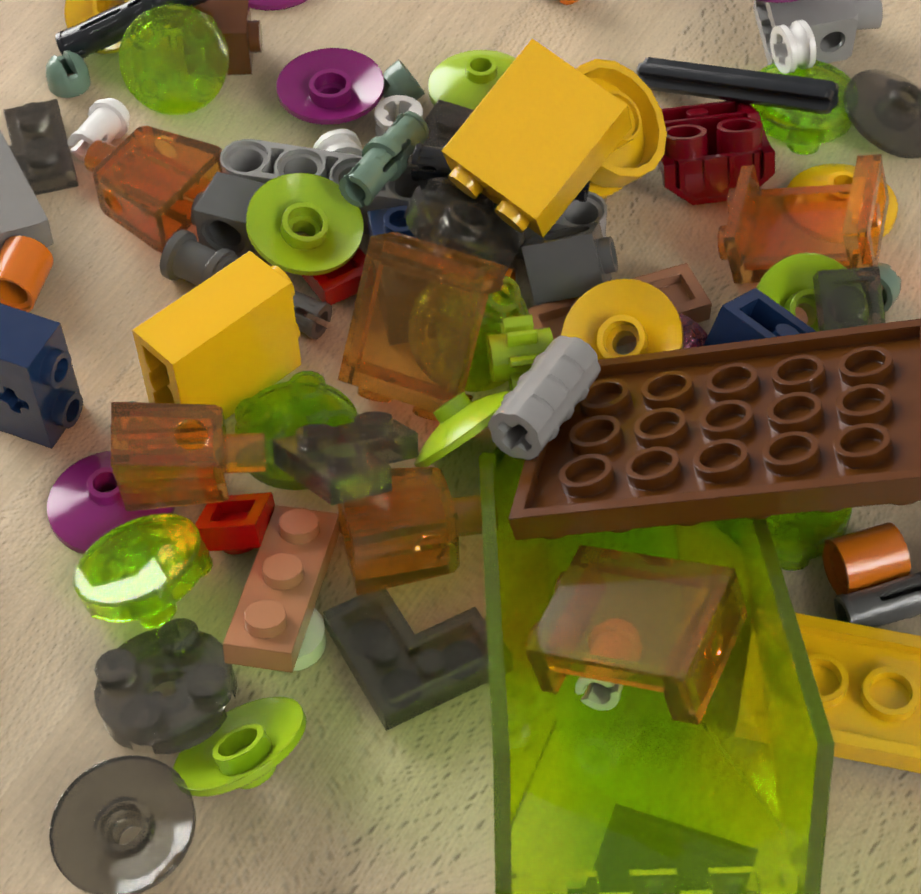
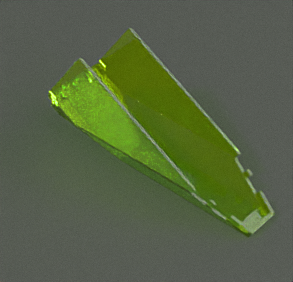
(627, 791)

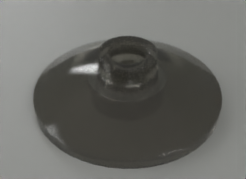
(886, 111)
(104, 805)

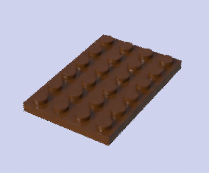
(734, 435)

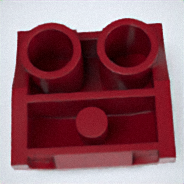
(710, 146)

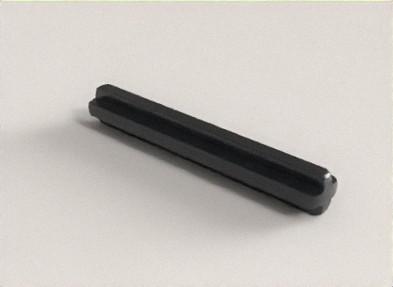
(739, 85)

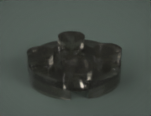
(461, 223)
(158, 656)

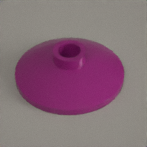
(330, 86)
(82, 509)

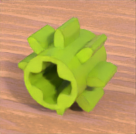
(515, 348)

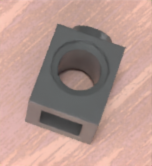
(222, 213)
(568, 262)

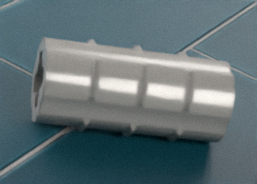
(544, 397)

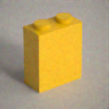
(536, 139)
(222, 338)

